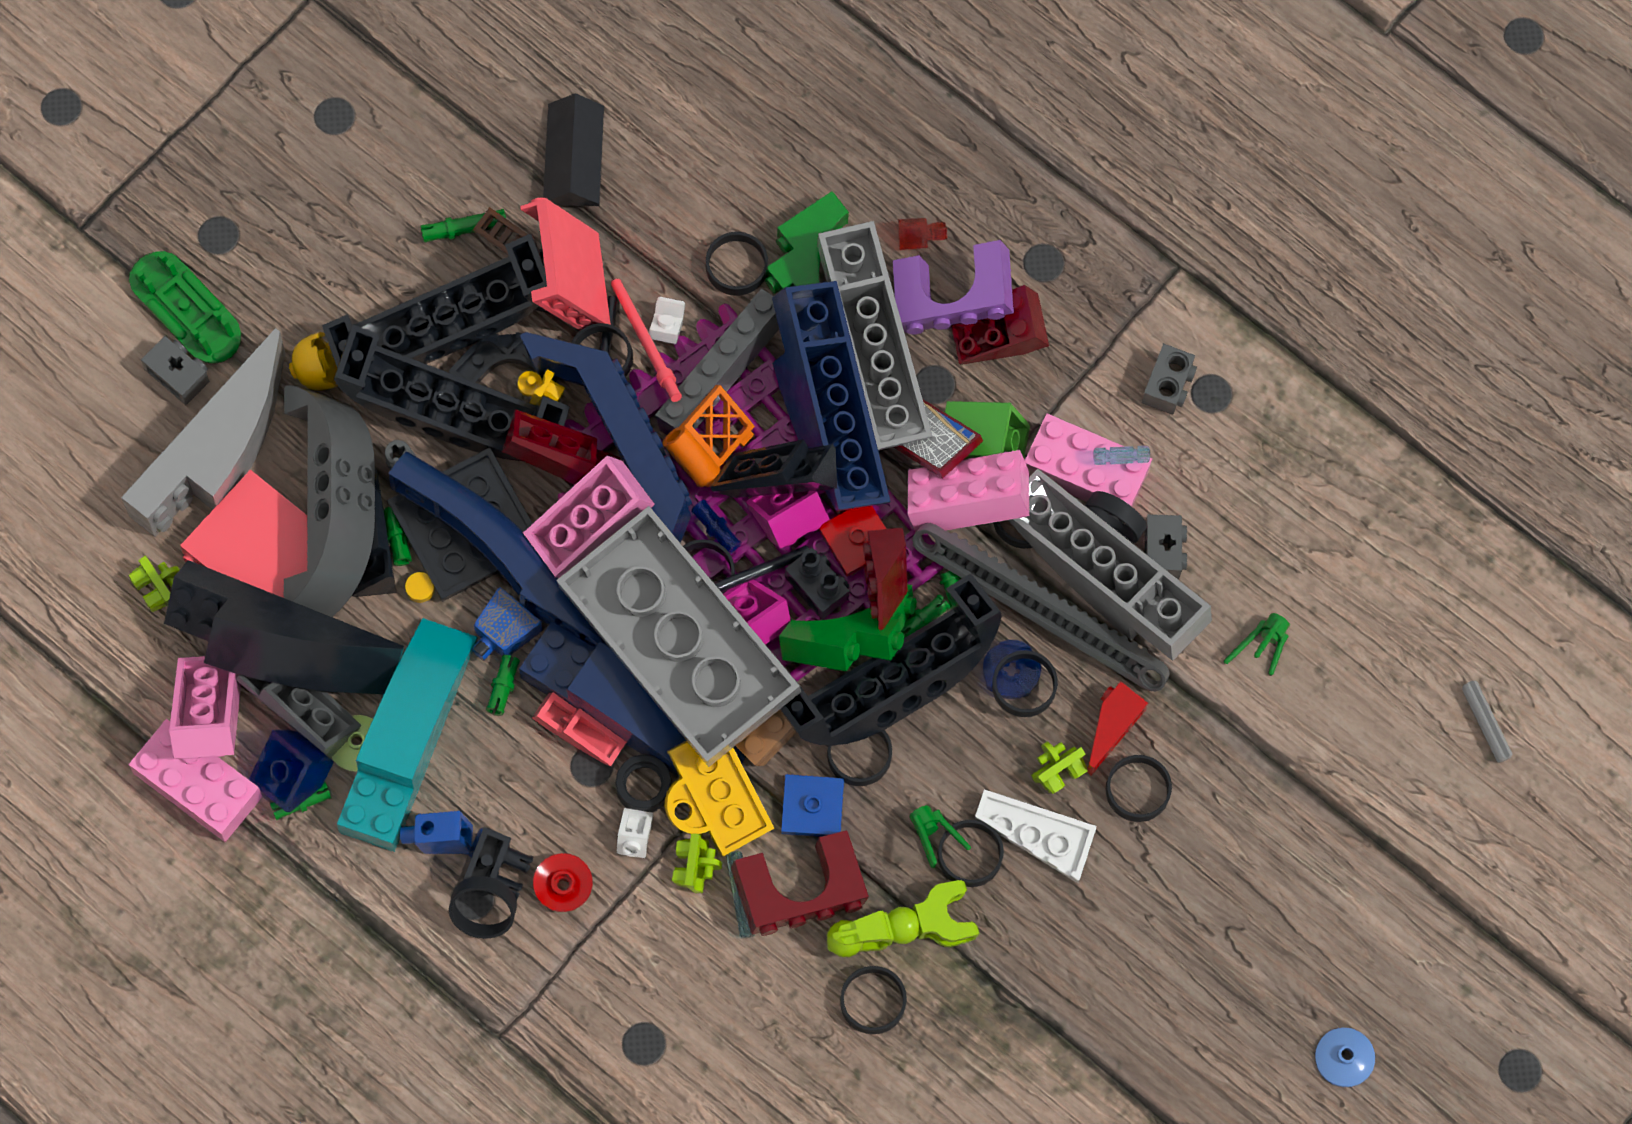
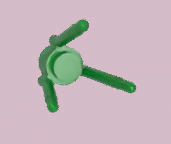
(1272, 631)
(926, 823)

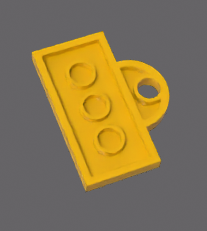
(718, 799)

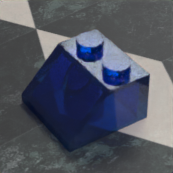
(290, 769)

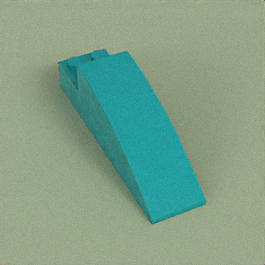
(405, 734)

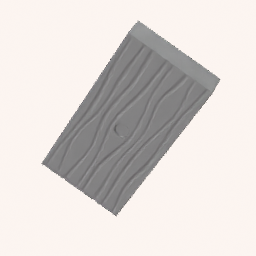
(679, 636)

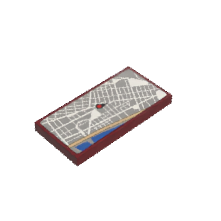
(947, 447)

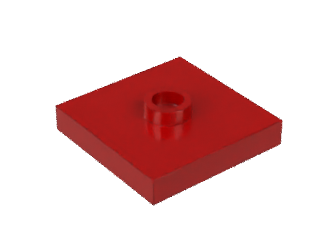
(847, 534)

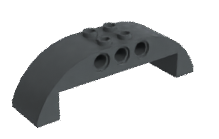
(337, 501)

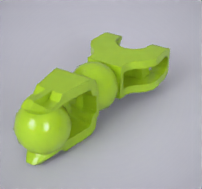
(905, 925)

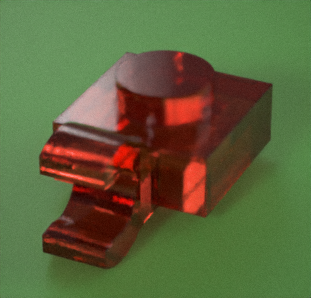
(915, 233)

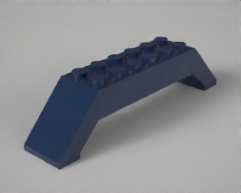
(623, 420)

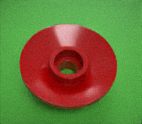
(562, 868)

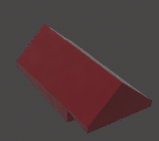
(552, 447)

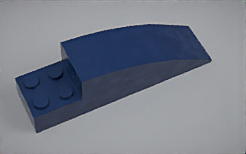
(826, 390)
(603, 689)

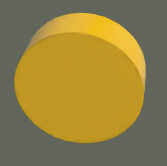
(419, 587)

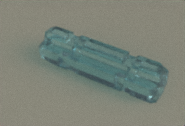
(1121, 455)

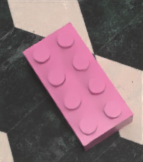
(1066, 457)
(971, 494)
(587, 515)
(203, 710)
(198, 786)

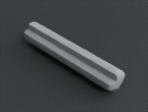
(1487, 721)

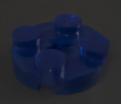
(1011, 686)

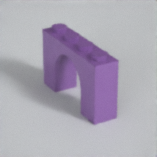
(987, 298)

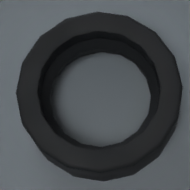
(637, 762)

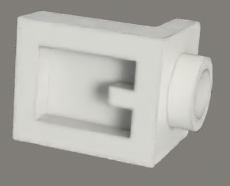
(667, 320)
(634, 833)

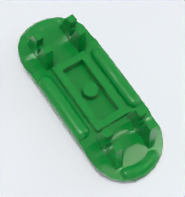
(185, 307)

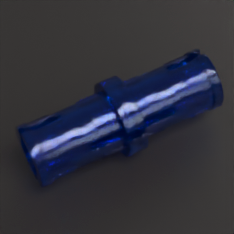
(716, 526)

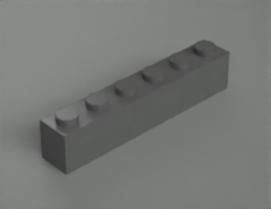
(723, 361)

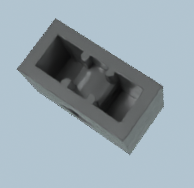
(183, 383)
(1166, 530)

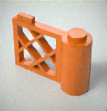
(695, 453)

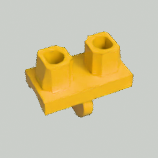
(532, 385)

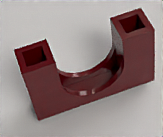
(769, 910)

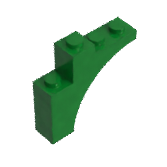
(799, 239)
(841, 640)

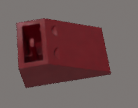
(1004, 337)
(885, 572)

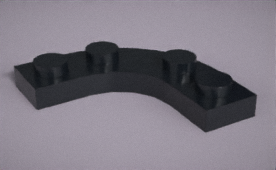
(491, 353)

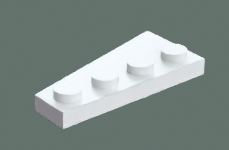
(1040, 832)

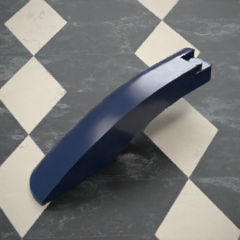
(495, 538)

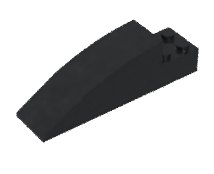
(277, 638)

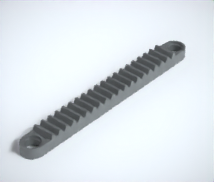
(1042, 607)

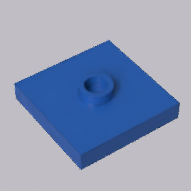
(812, 805)

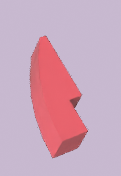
(579, 729)

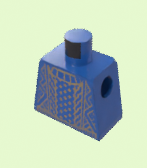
(504, 626)

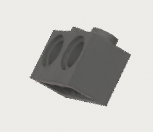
(1165, 378)

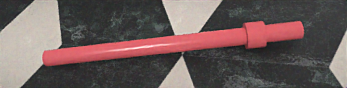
(664, 375)

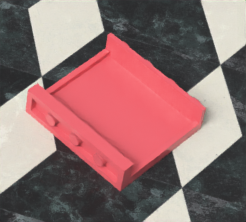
(572, 267)
(252, 536)

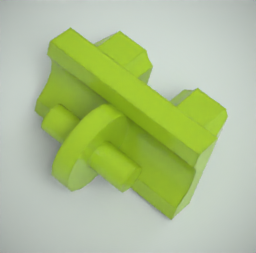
(147, 574)
(1048, 774)
(699, 865)

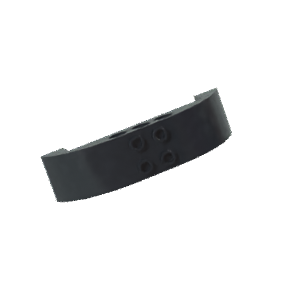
(457, 311)
(432, 398)
(890, 690)

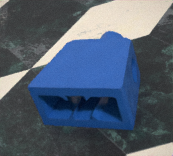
(440, 833)

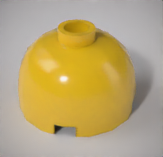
(314, 363)

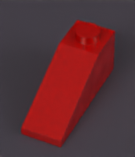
(1117, 716)

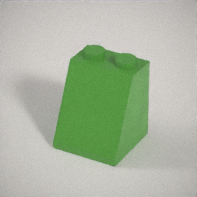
(997, 423)

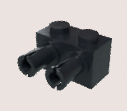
(817, 583)
(488, 854)

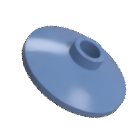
(1337, 1069)

